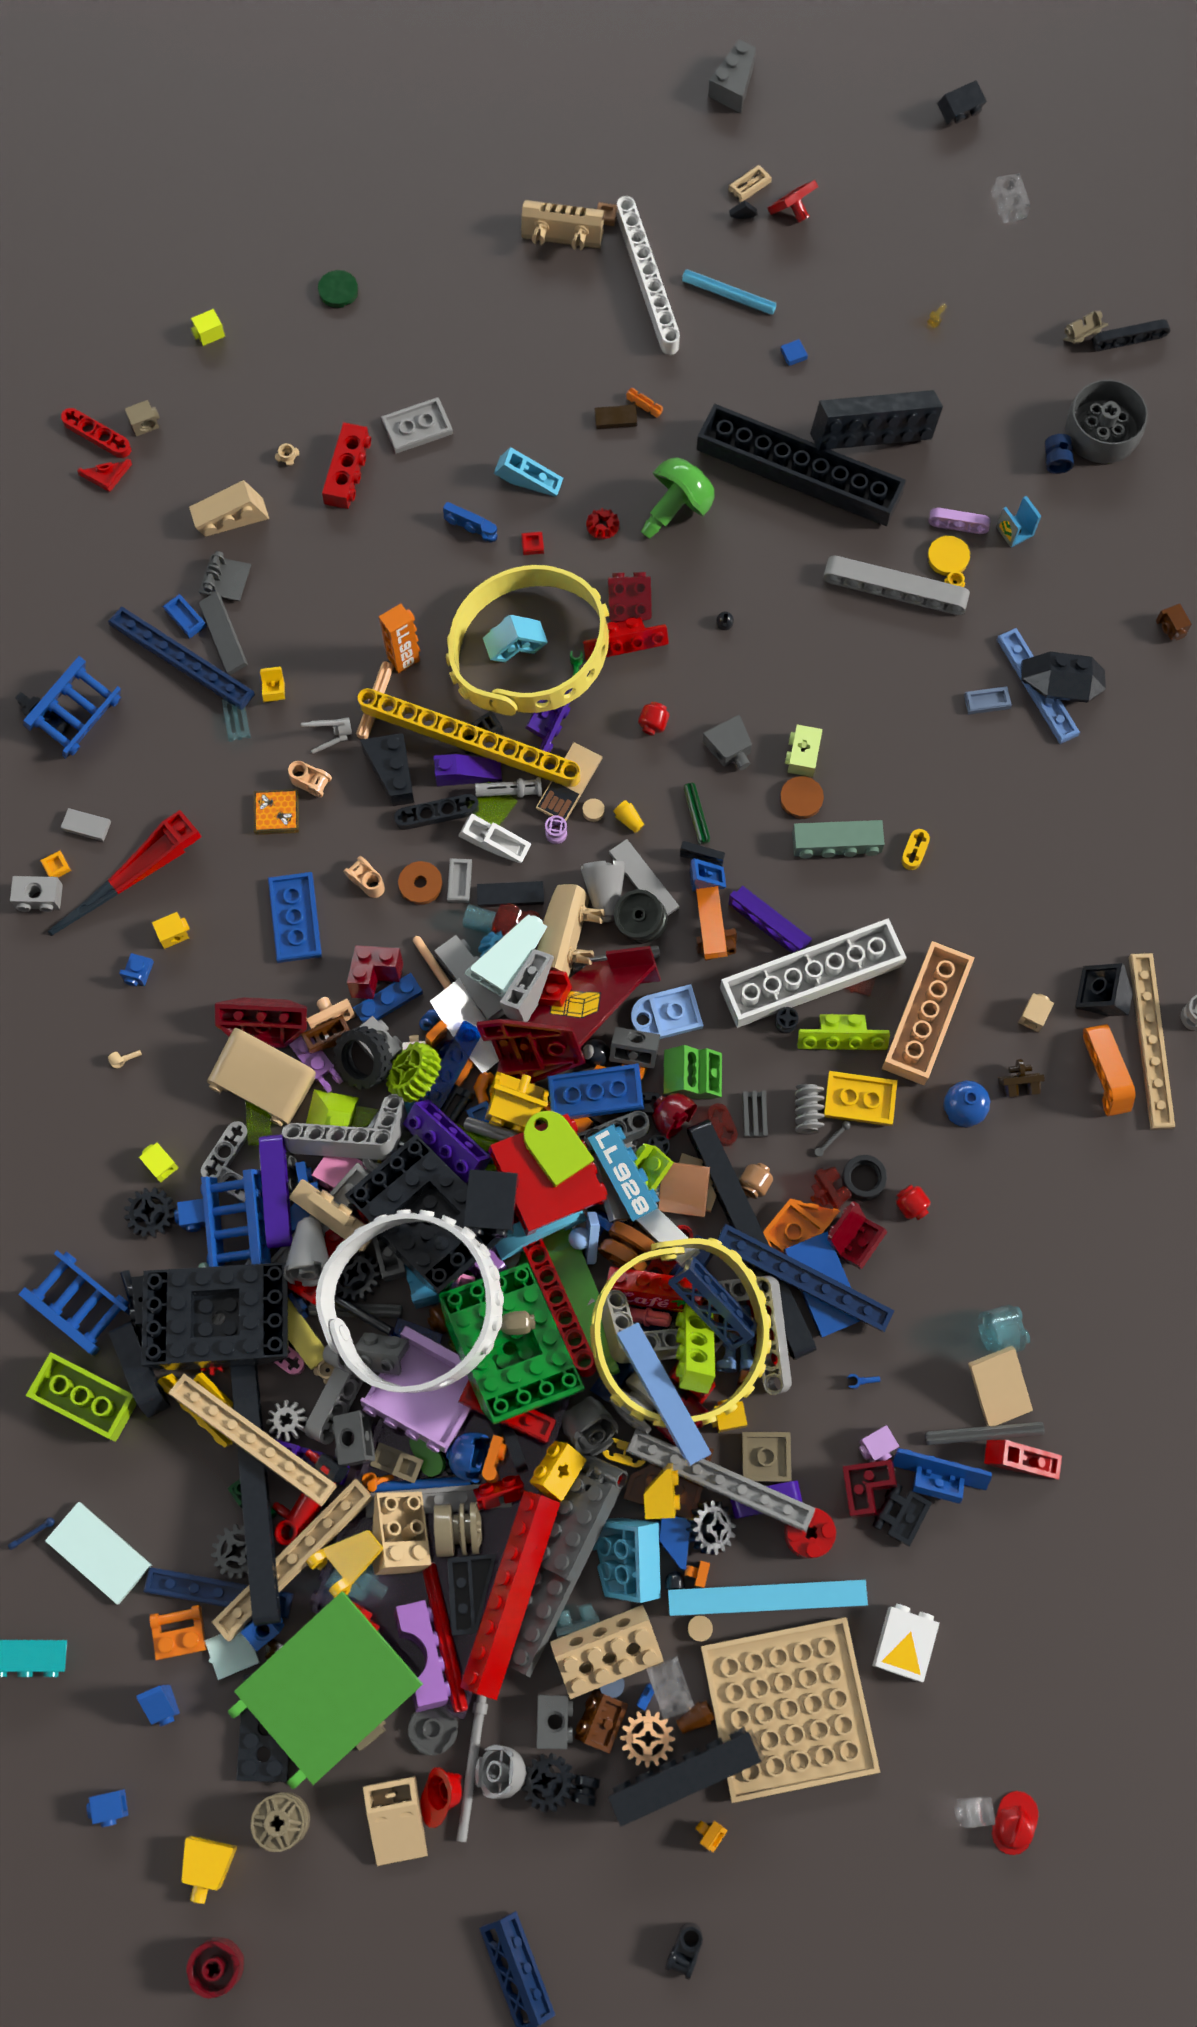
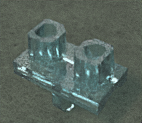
(567, 1626)

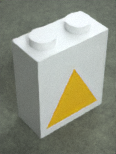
(906, 1643)

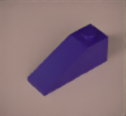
(464, 769)

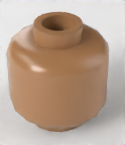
(756, 1180)

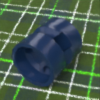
(1059, 453)

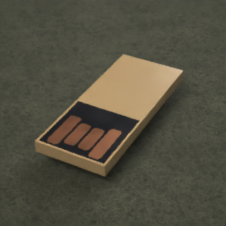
(561, 799)

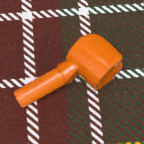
(371, 1481)

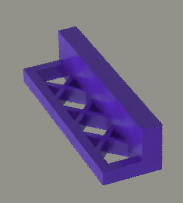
(768, 920)

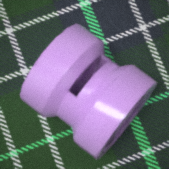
(556, 834)

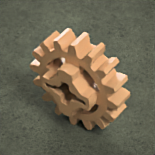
(647, 1750)

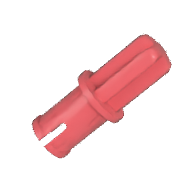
(650, 1317)

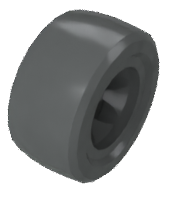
(1110, 406)

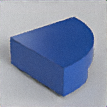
(645, 1697)

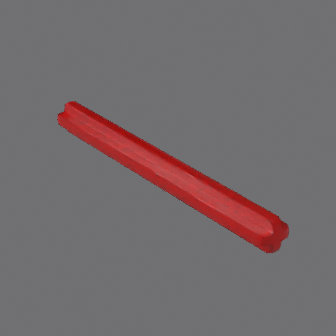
(445, 1638)

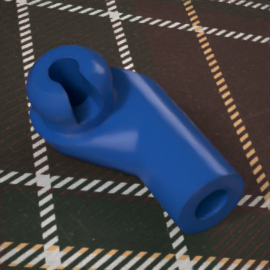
(429, 1020)

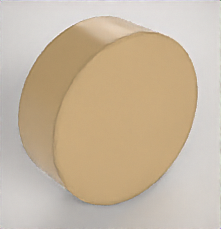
(593, 810)
(700, 1628)

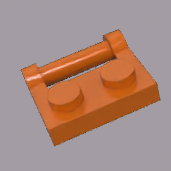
(496, 1452)
(178, 1641)

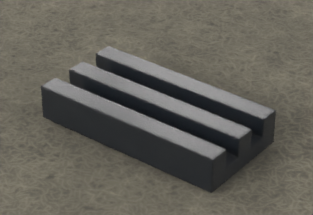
(691, 851)

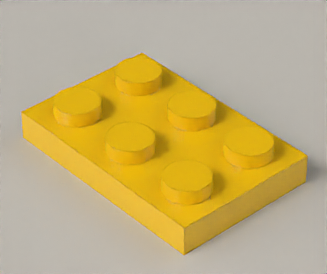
(860, 1098)

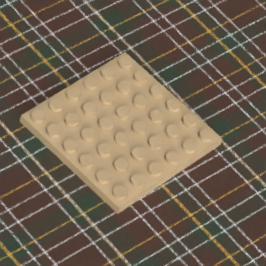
(800, 1700)

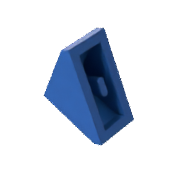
(706, 875)

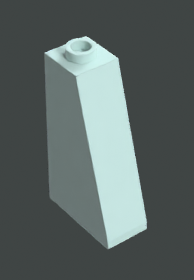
(505, 959)

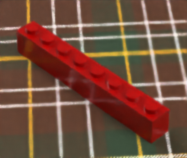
(510, 1595)

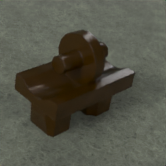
(1031, 1081)

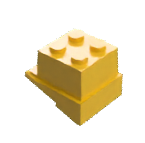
(514, 1101)

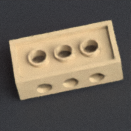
(606, 1651)

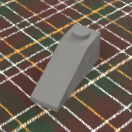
(527, 987)

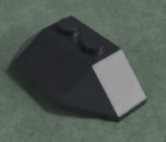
(1064, 676)

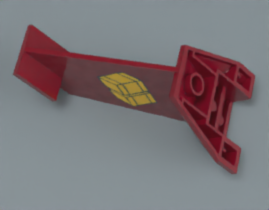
(554, 1034)

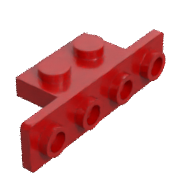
(629, 637)

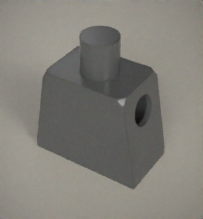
(729, 743)

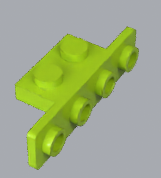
(843, 1032)

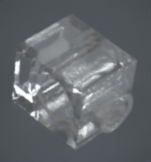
(974, 1812)

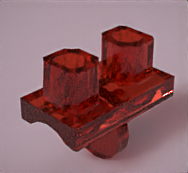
(825, 1179)

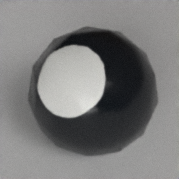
(595, 1052)

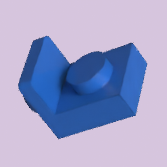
(137, 970)

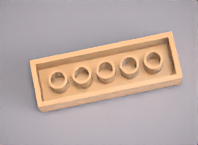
(928, 1013)

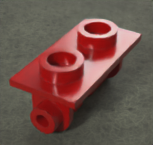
(488, 1494)

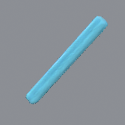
(729, 291)

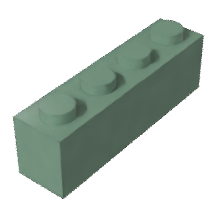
(838, 838)

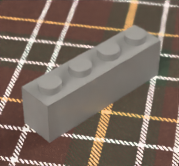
(456, 959)

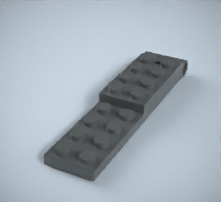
(567, 1551)

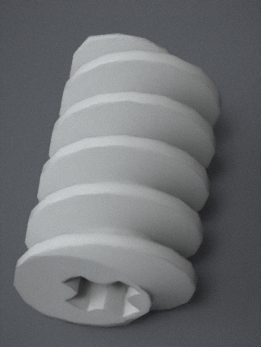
(808, 1108)

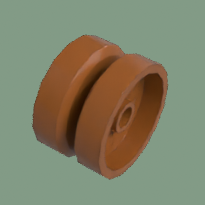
(625, 1246)

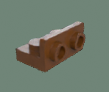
(600, 1721)

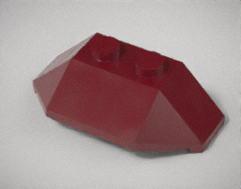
(269, 1020)

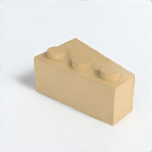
(229, 509)

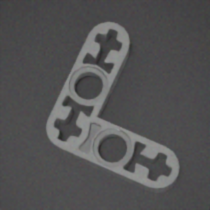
(224, 1172)

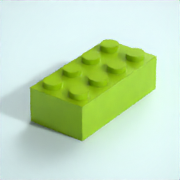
(82, 1397)

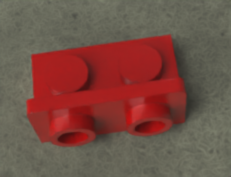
(555, 989)

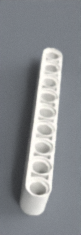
(648, 275)

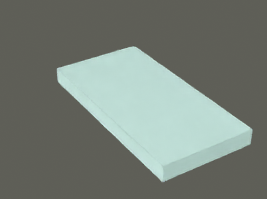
(98, 1553)

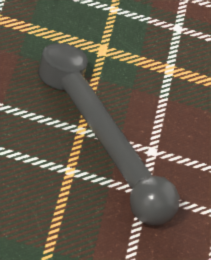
(820, 1151)

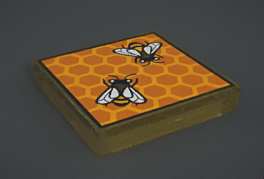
(276, 811)

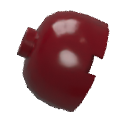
(672, 1112)

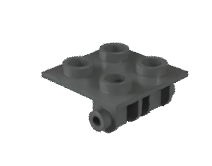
(225, 577)

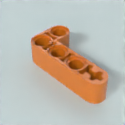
(1111, 1070)

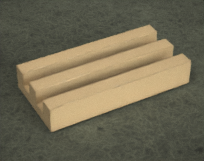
(752, 185)

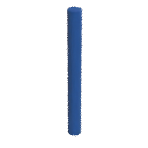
(421, 1484)

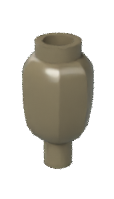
(517, 1323)

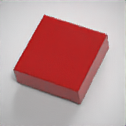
(532, 543)

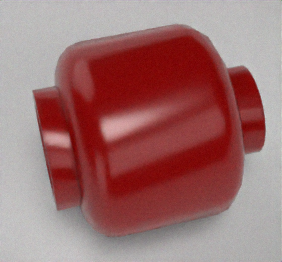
(653, 718)
(913, 1202)

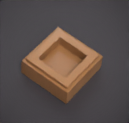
(610, 213)

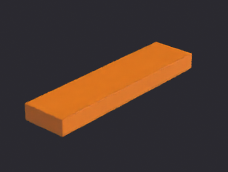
(711, 922)

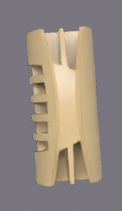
(562, 224)
(564, 924)

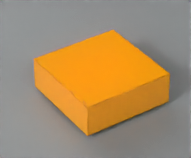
(55, 865)

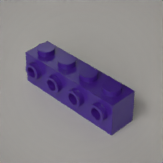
(446, 1139)

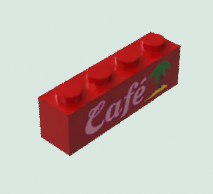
(651, 1289)

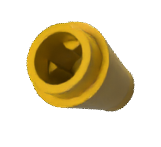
(628, 816)

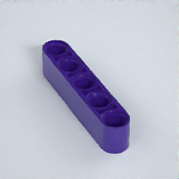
(275, 1191)

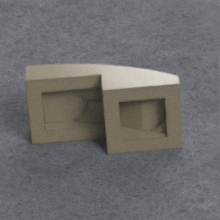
(397, 1462)

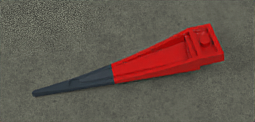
(159, 849)

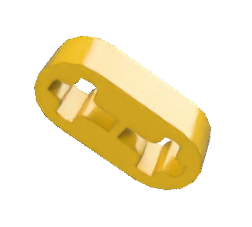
(920, 851)
(622, 1459)

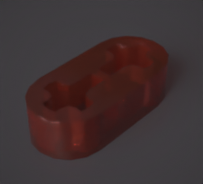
(727, 1123)

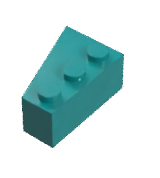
(32, 1656)

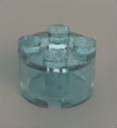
(1003, 1328)

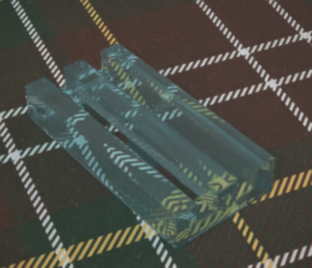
(231, 736)

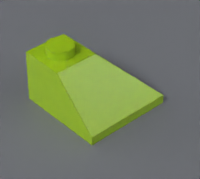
(331, 1109)

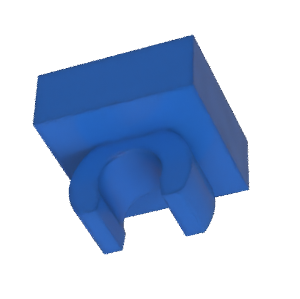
(603, 1221)

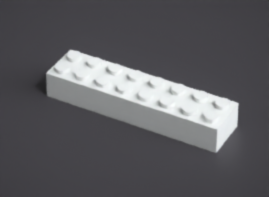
(812, 972)

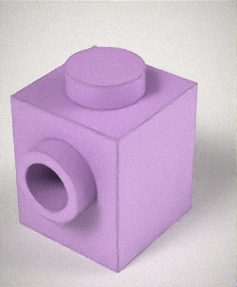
(878, 1445)

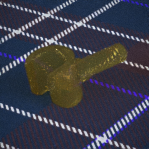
(935, 318)

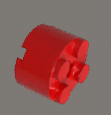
(813, 1547)

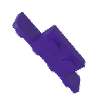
(547, 724)

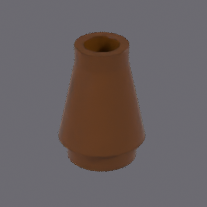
(697, 1717)

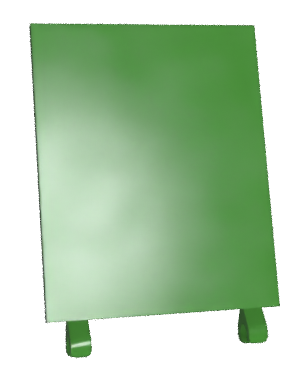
(327, 1689)

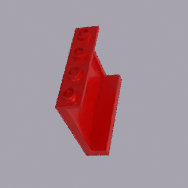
(536, 1198)

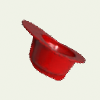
(439, 1795)
(1015, 1823)

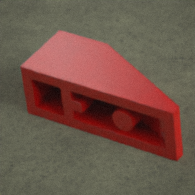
(1022, 1459)

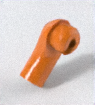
(483, 1080)

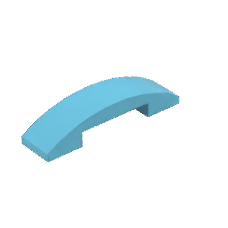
(514, 1243)

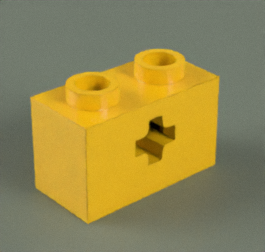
(557, 1470)

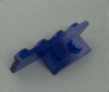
(453, 1058)

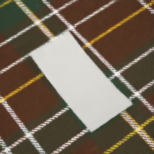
(456, 1006)

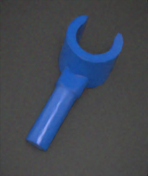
(863, 1380)

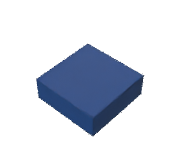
(794, 352)

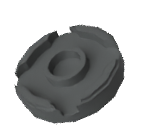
(432, 1730)

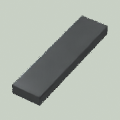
(223, 633)

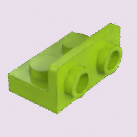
(654, 1164)

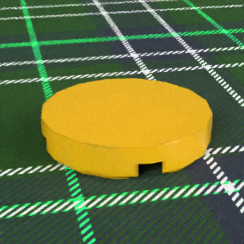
(948, 555)

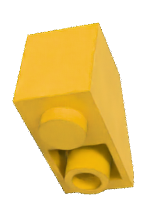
(660, 1495)

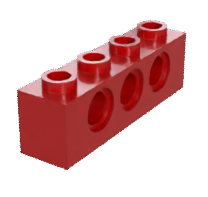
(350, 437)

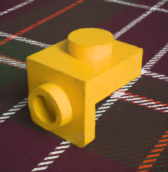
(272, 684)

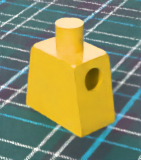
(205, 1865)

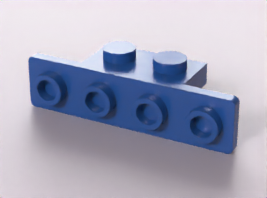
(940, 1477)

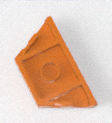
(798, 1223)

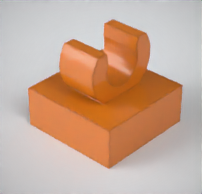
(699, 1573)

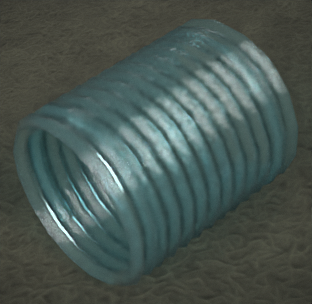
(479, 919)

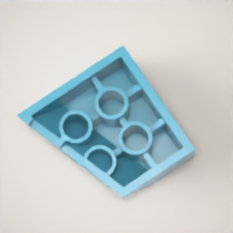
(629, 1559)

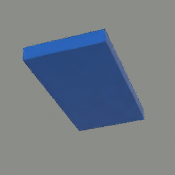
(294, 917)
(596, 1091)
(821, 1256)

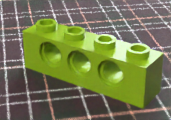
(694, 1351)

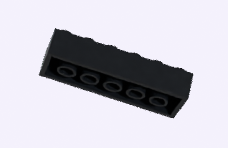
(876, 420)
(686, 1777)

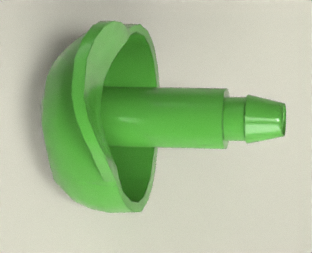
(684, 485)

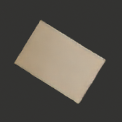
(1000, 1386)

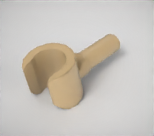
(118, 1061)

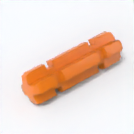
(644, 402)

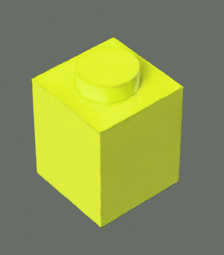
(207, 327)
(158, 1161)

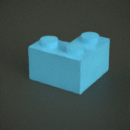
(514, 635)

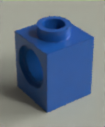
(258, 1637)

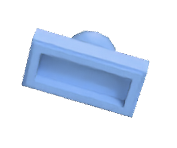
(587, 1238)

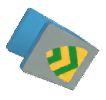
(1026, 520)

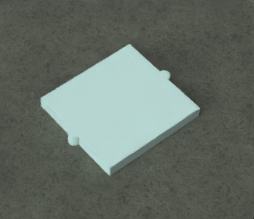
(230, 1656)

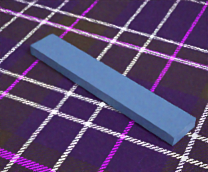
(1051, 709)
(663, 1394)

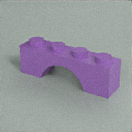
(414, 1624)

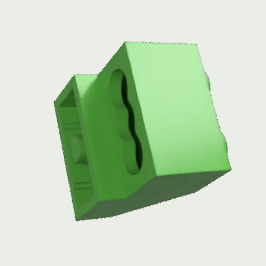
(693, 1072)

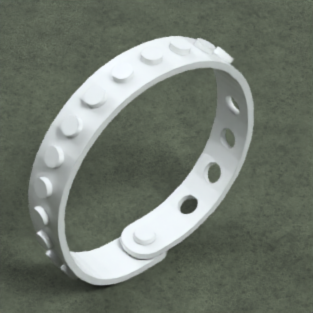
(338, 1334)

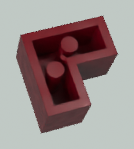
(373, 965)
(862, 1480)

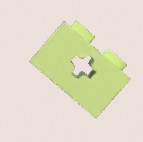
(803, 762)

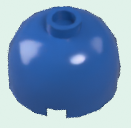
(967, 1103)
(468, 1456)

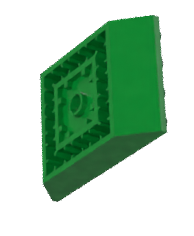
(540, 1366)

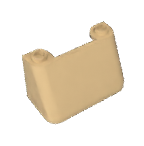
(262, 1076)

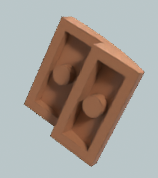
(685, 1190)

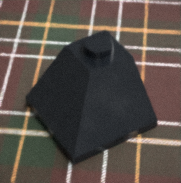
(1104, 990)

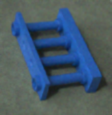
(63, 686)
(255, 1229)
(54, 1310)

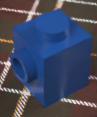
(190, 1215)
(107, 1808)

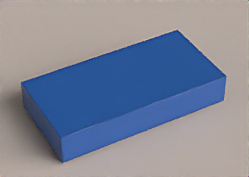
(184, 616)

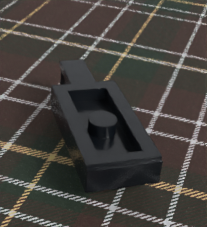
(50, 717)

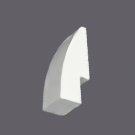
(494, 839)

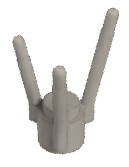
(340, 727)

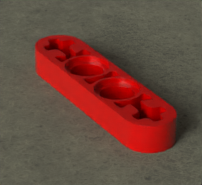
(97, 431)

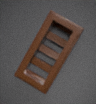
(323, 1029)

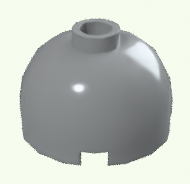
(500, 1772)

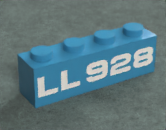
(623, 1172)

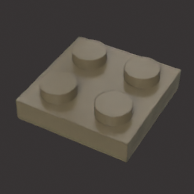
(766, 1456)

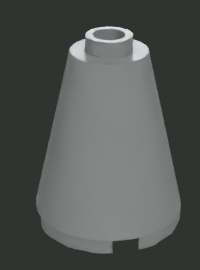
(604, 885)
(307, 1253)

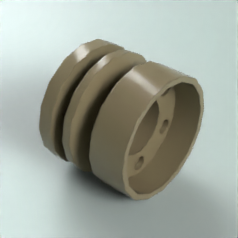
(456, 1529)
(290, 1809)

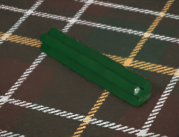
(696, 813)

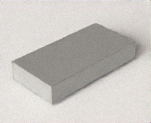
(85, 824)
(459, 880)

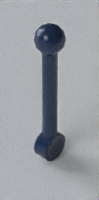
(49, 1522)

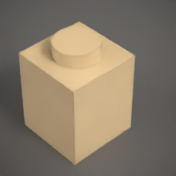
(1036, 1012)

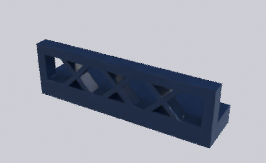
(717, 1297)
(521, 1971)

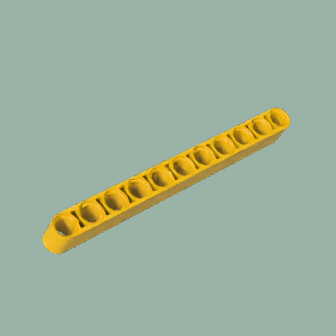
(462, 729)

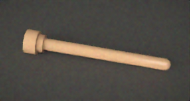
(433, 964)

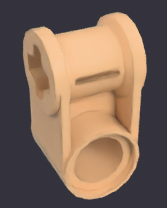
(312, 780)
(363, 875)

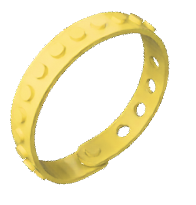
(506, 701)
(669, 1251)

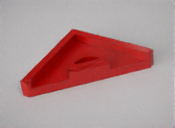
(106, 474)

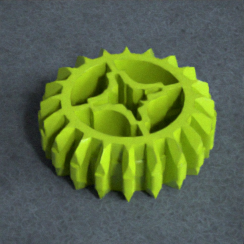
(414, 1072)

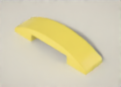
(304, 1338)

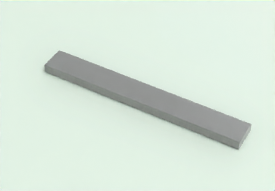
(723, 1481)

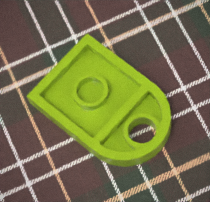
(556, 1148)

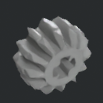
(286, 1412)

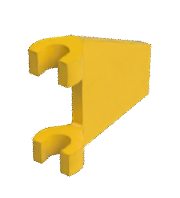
(349, 1558)

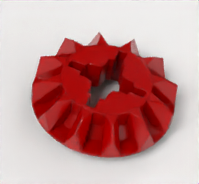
(601, 531)

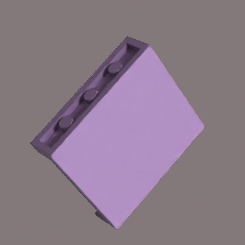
(423, 1415)

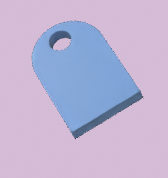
(668, 1012)

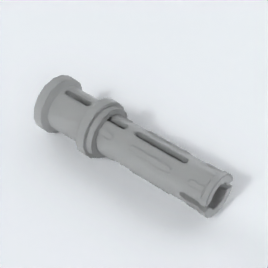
(518, 788)

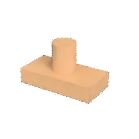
(329, 1012)

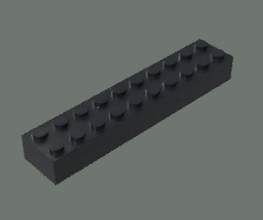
(800, 464)

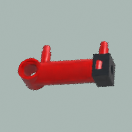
(306, 1509)

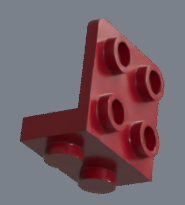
(629, 596)
(855, 1236)

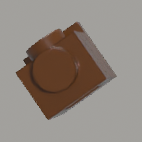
(1174, 622)

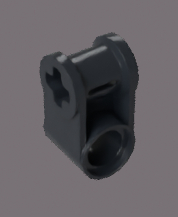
(684, 1954)

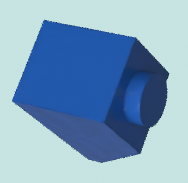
(675, 1539)
(159, 1705)

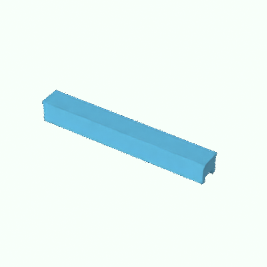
(767, 1597)

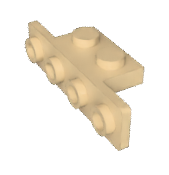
(322, 1207)

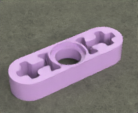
(959, 520)

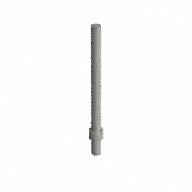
(479, 1709)

